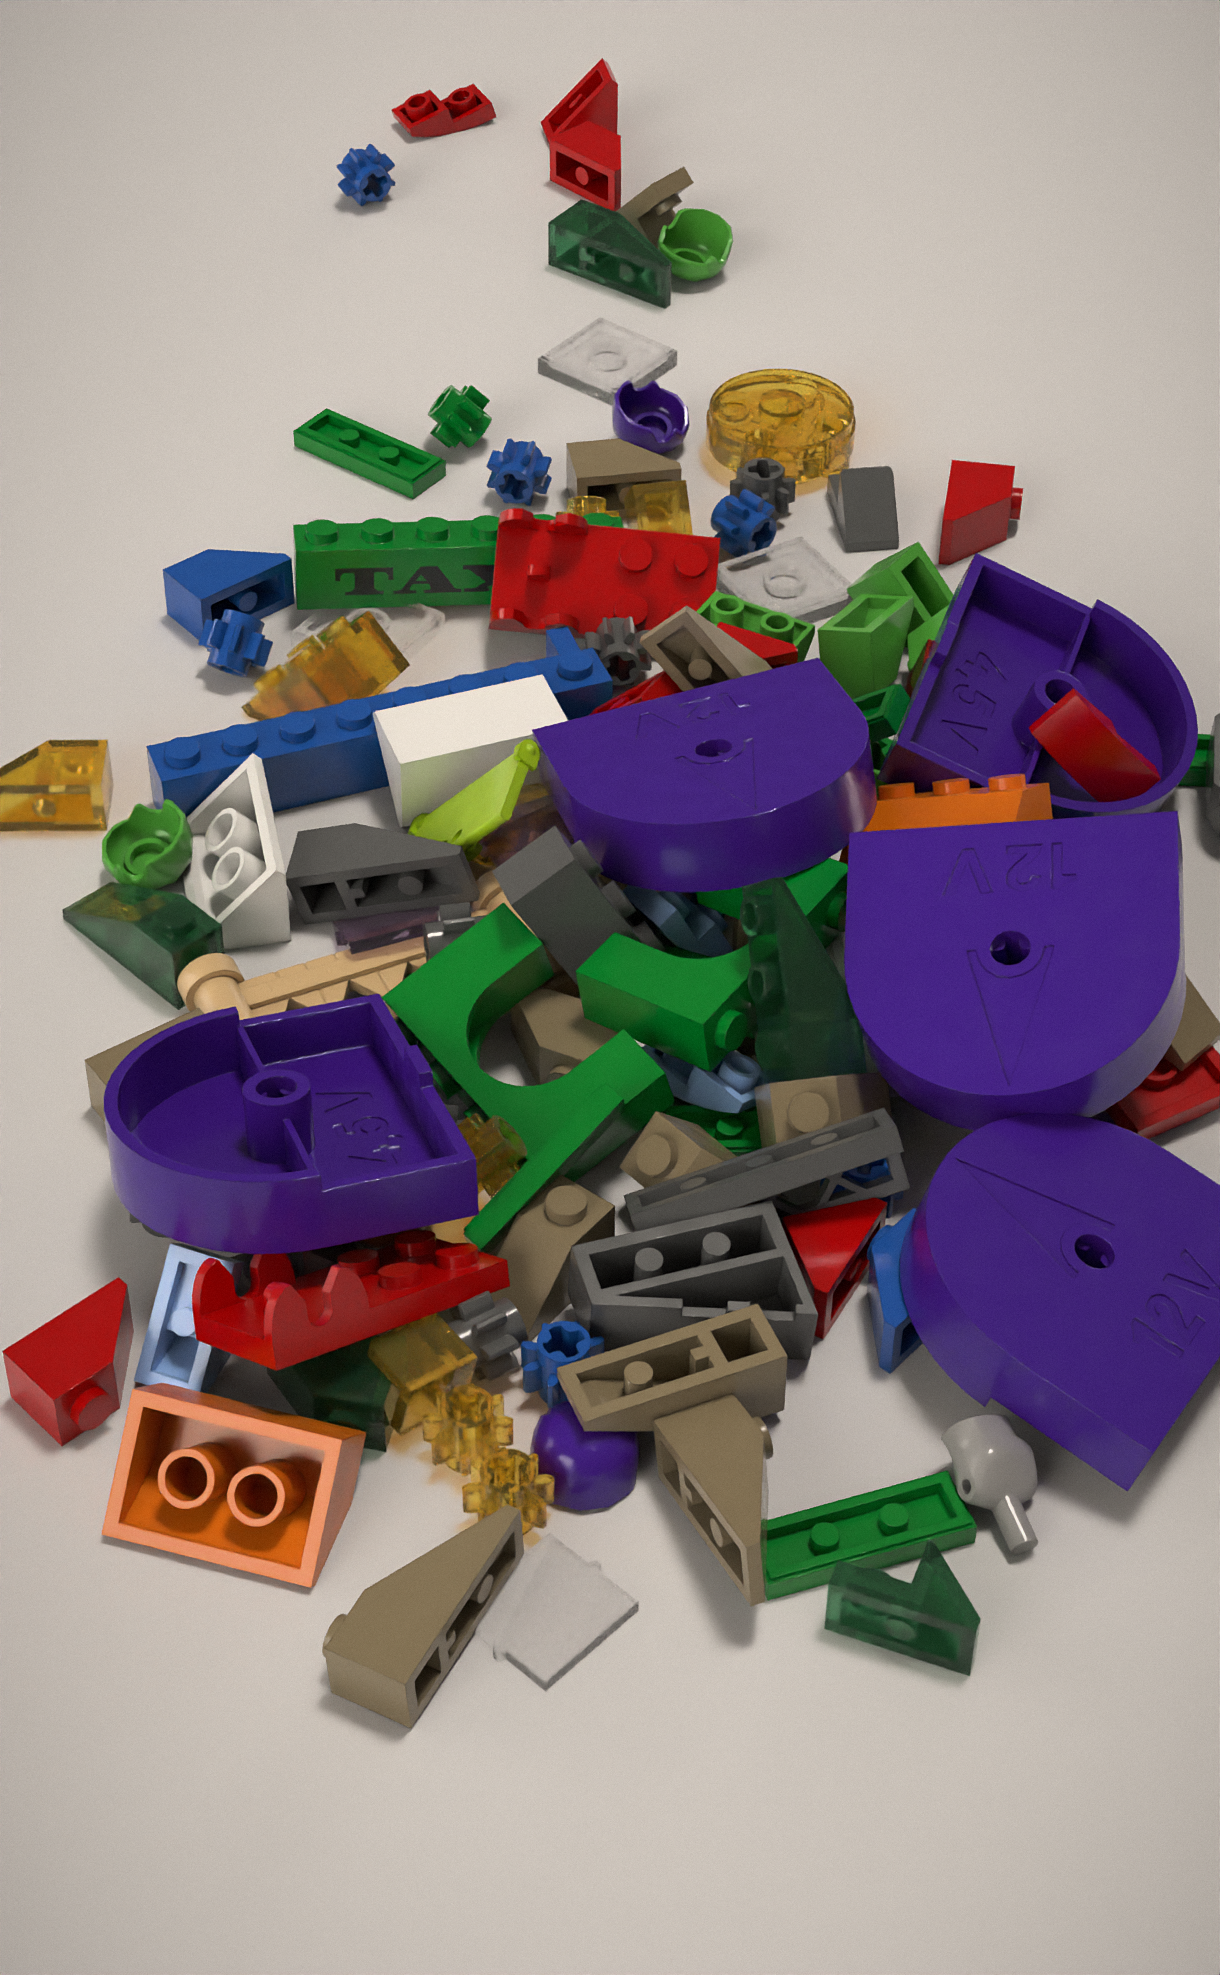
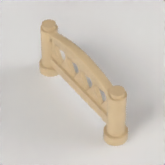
(217, 984)

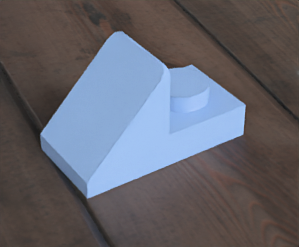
(170, 1344)

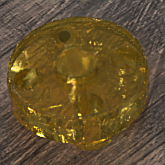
(782, 417)

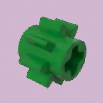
(459, 416)

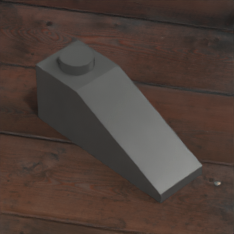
(372, 872)

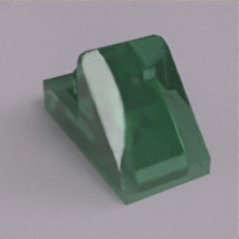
(917, 1619)

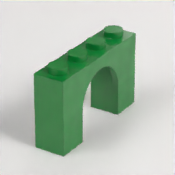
(460, 996)
(703, 1004)

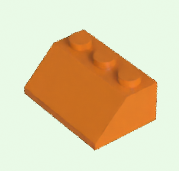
(956, 804)
(232, 1482)

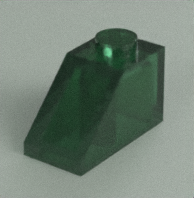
(342, 1390)

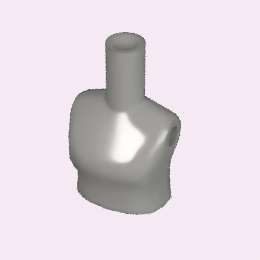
(995, 1473)

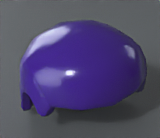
(649, 417)
(587, 1466)

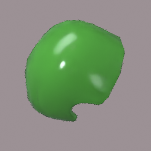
(696, 244)
(149, 846)

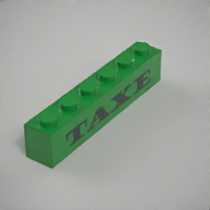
(400, 561)

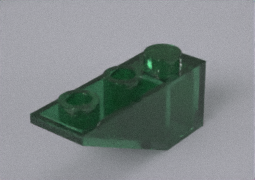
(797, 992)

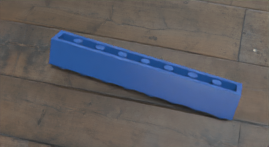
(337, 746)

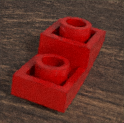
(429, 117)
(1092, 750)

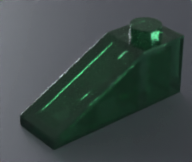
(609, 252)
(147, 932)

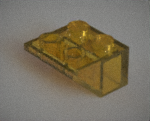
(346, 664)

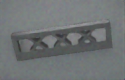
(779, 1169)

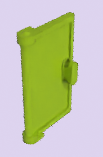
(481, 805)

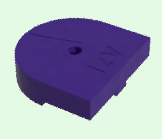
(1010, 657)
(715, 780)
(1017, 961)
(285, 1131)
(1070, 1281)

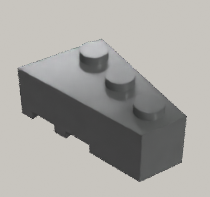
(566, 900)
(691, 1273)

